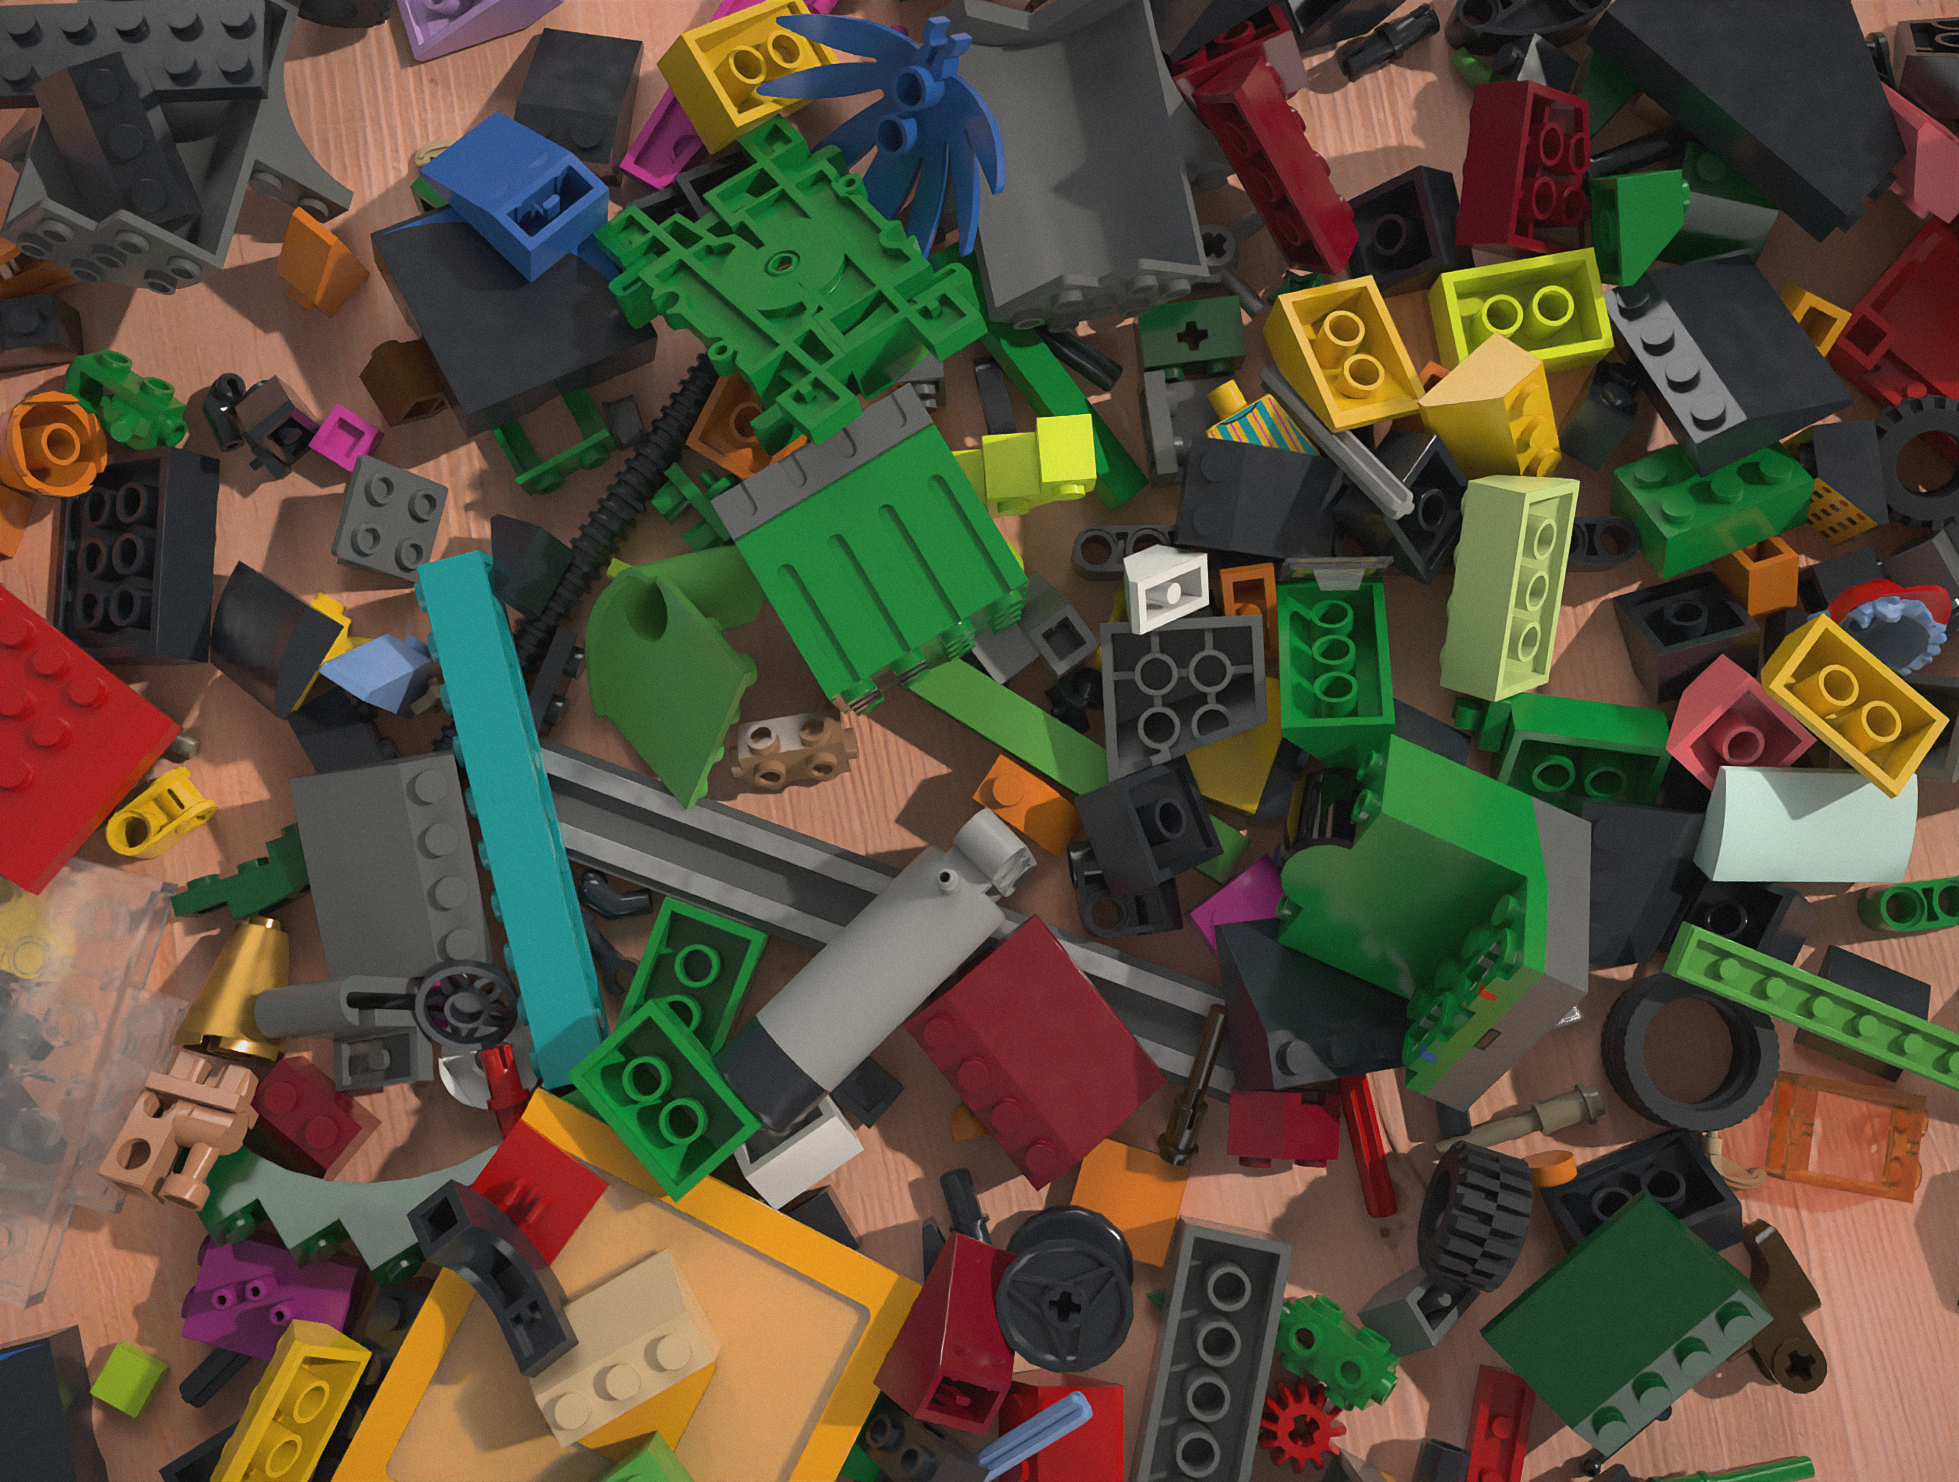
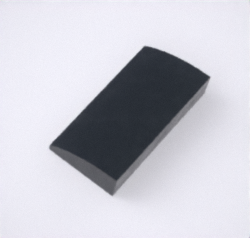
(269, 639)

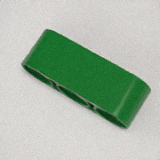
(1916, 905)

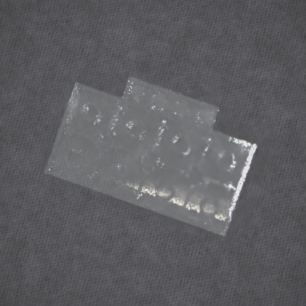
(72, 1050)

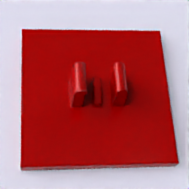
(540, 1188)

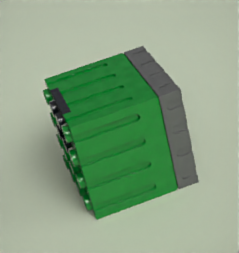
(875, 552)

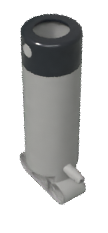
(874, 973)

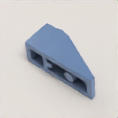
(385, 672)

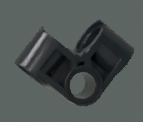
(1139, 912)

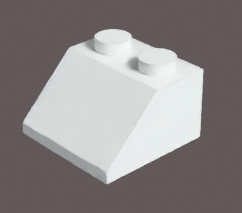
(792, 1163)

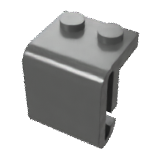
(369, 1023)

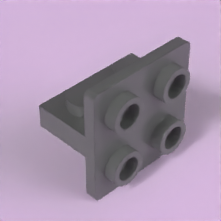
(388, 520)

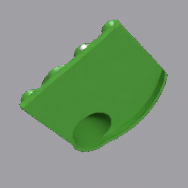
(664, 660)

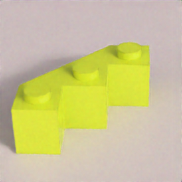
(1033, 467)

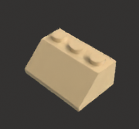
(633, 1343)

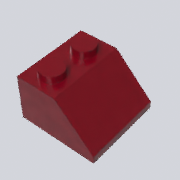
(306, 1122)

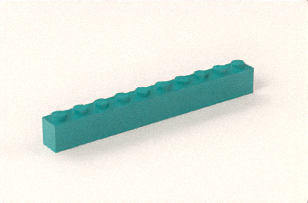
(515, 813)

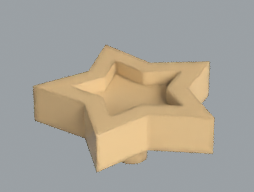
(430, 701)

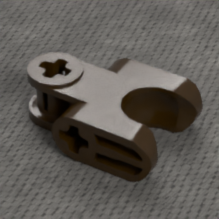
(1789, 1299)

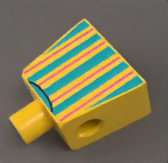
(1257, 423)

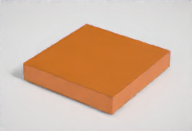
(1134, 1193)

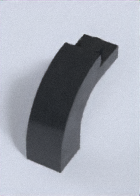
(502, 1264)

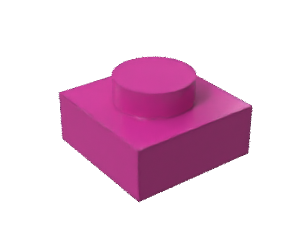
(345, 437)

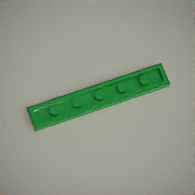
(1050, 388)

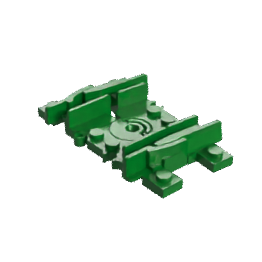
(794, 286)

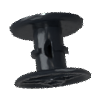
(1067, 1290)

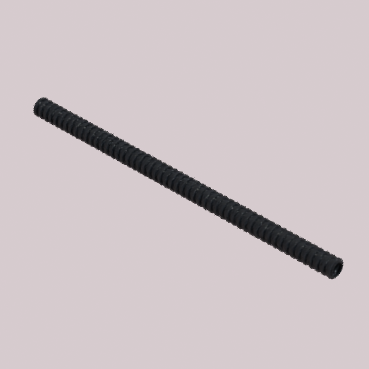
(610, 522)

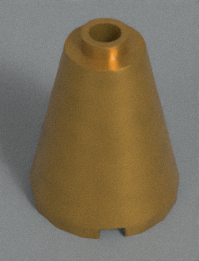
(223, 1014)

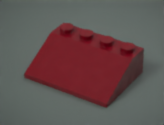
(1035, 1051)

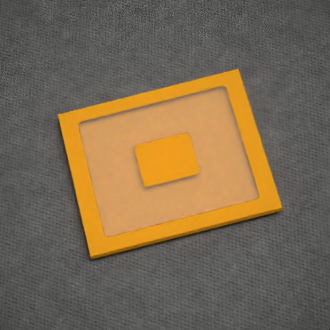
(780, 1403)

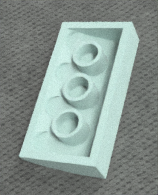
(1805, 827)

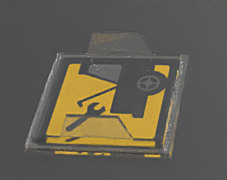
(1332, 572)

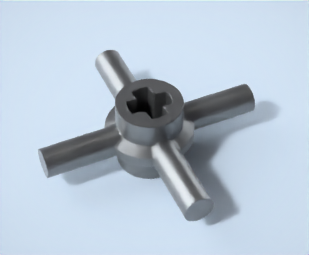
(1223, 259)

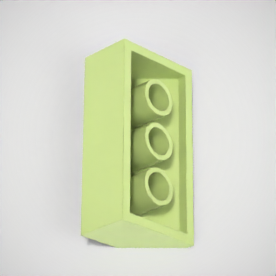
(1507, 584)

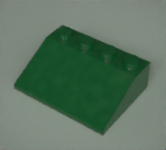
(1627, 1323)

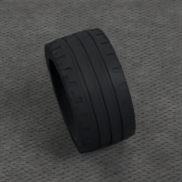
(1741, 1092)

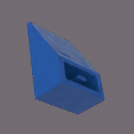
(520, 192)

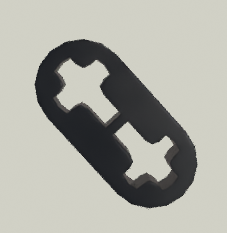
(993, 396)

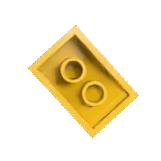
(725, 61)
(1343, 354)

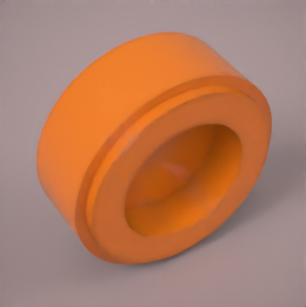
(1551, 1168)

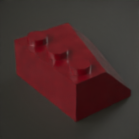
(1260, 35)
(1524, 171)

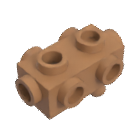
(794, 748)

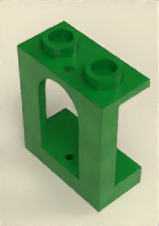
(549, 476)

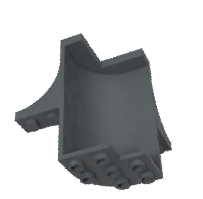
(223, 151)
(1094, 163)

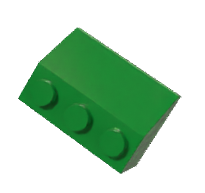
(1582, 749)
(664, 1098)

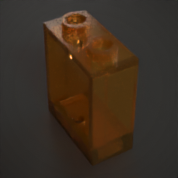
(1793, 1131)

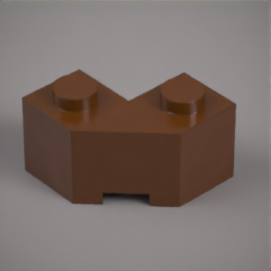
(403, 382)

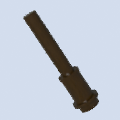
(1179, 1141)

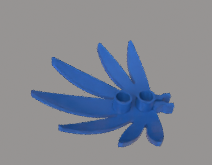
(913, 122)

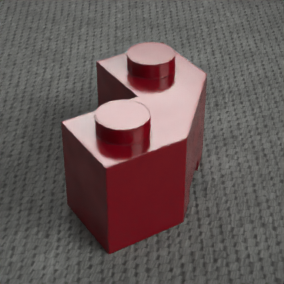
(1284, 1126)

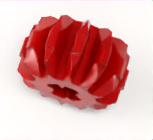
(1319, 1425)

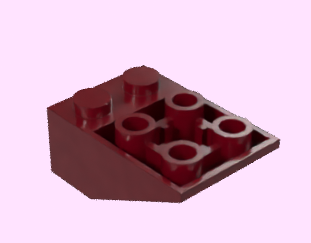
(950, 1351)

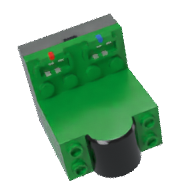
(1443, 897)

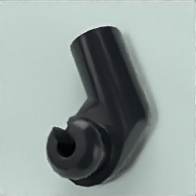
(220, 411)

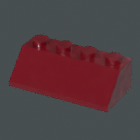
(1278, 166)

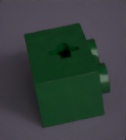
(1209, 323)

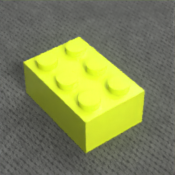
(1539, 303)

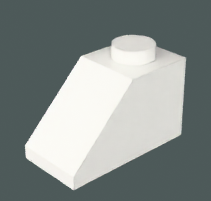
(1164, 586)

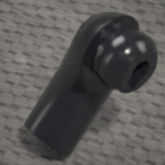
(607, 902)

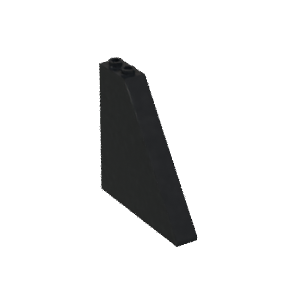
(1769, 90)

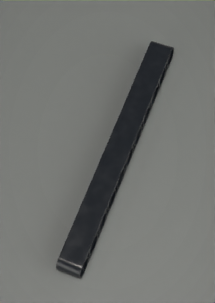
(1584, 551)

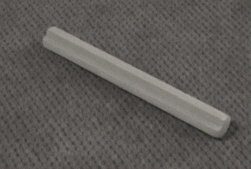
(1342, 448)

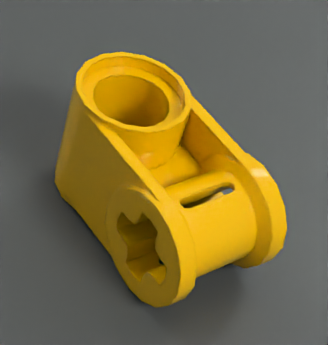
(170, 811)

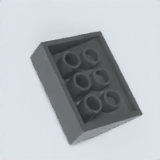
(391, 866)

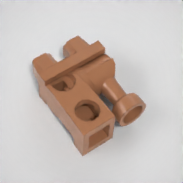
(175, 1115)

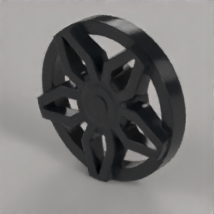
(467, 1004)

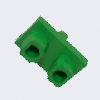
(682, 494)

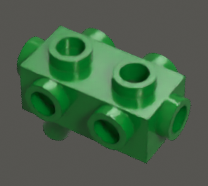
(130, 407)
(1346, 1359)

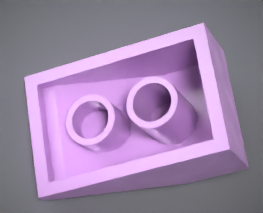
(450, 25)

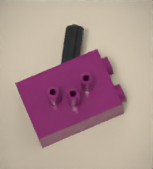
(249, 1299)

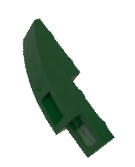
(256, 888)

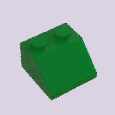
(1635, 220)

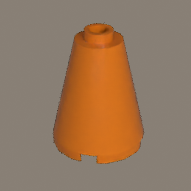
(51, 446)

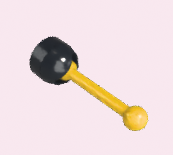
(1089, 680)

